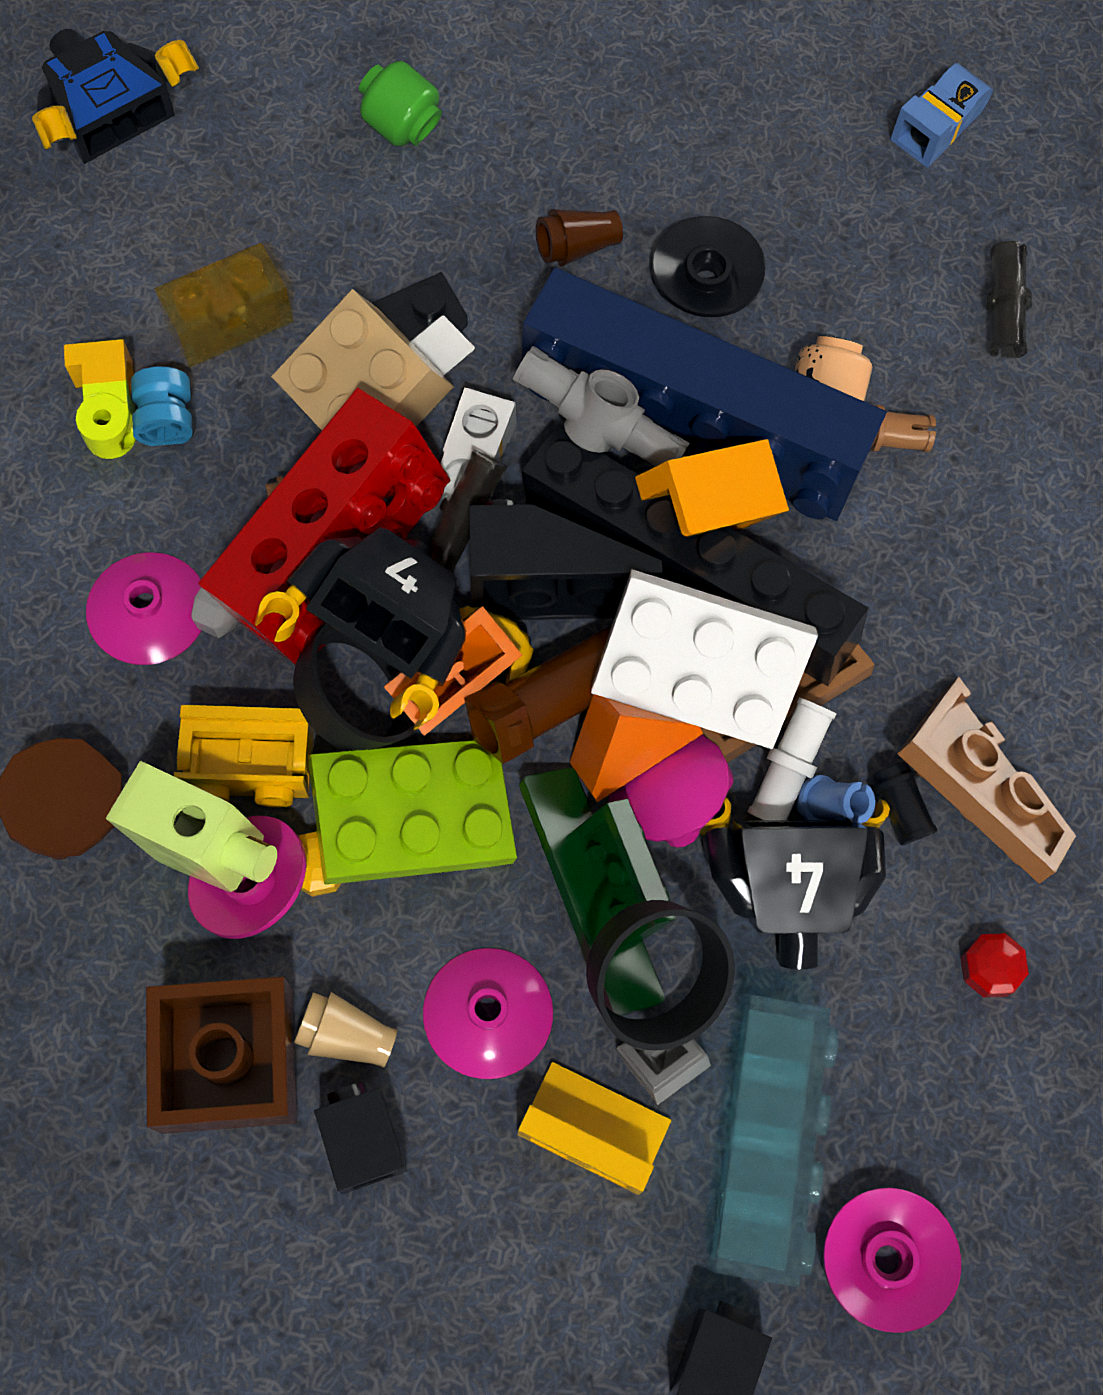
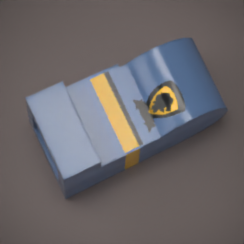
(941, 113)

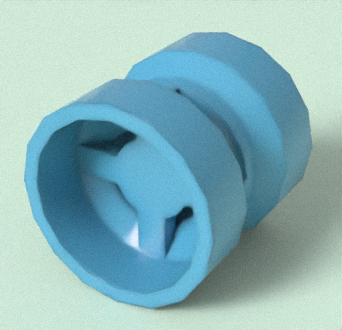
(161, 406)

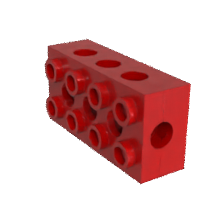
(327, 494)

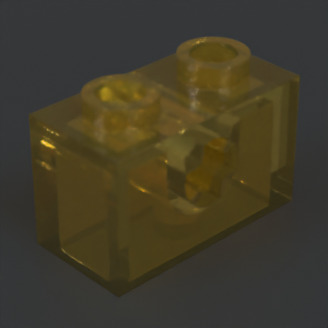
(225, 304)

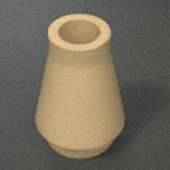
(344, 1032)

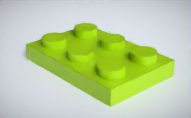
(410, 811)

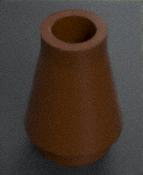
(575, 234)

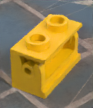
(246, 752)

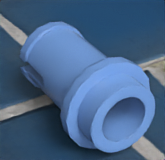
(831, 800)

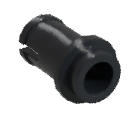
(906, 805)

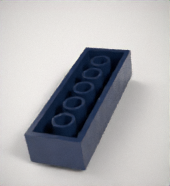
(710, 389)

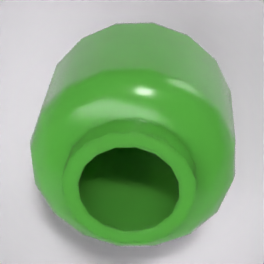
(399, 103)

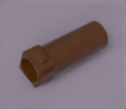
(515, 713)

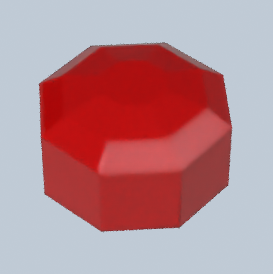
(994, 965)

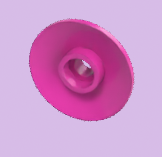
(150, 632)
(255, 909)
(494, 1046)
(926, 1253)

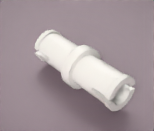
(792, 761)

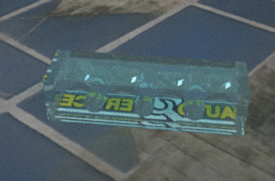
(772, 1142)

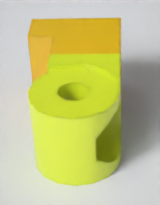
(107, 409)

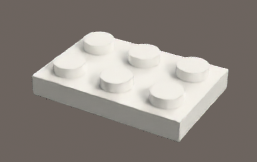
(703, 659)

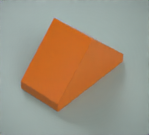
(480, 660)
(623, 743)

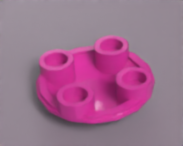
(679, 793)

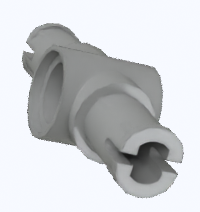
(599, 409)

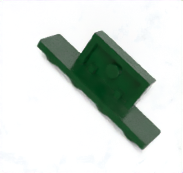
(599, 871)

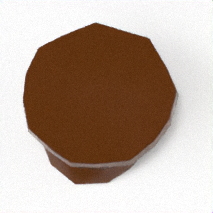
(58, 797)

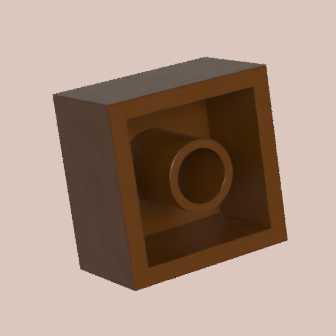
(220, 1055)

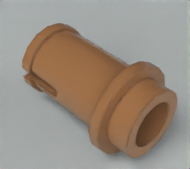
(905, 432)

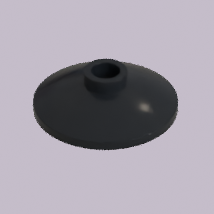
(711, 246)

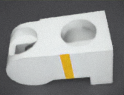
(477, 430)

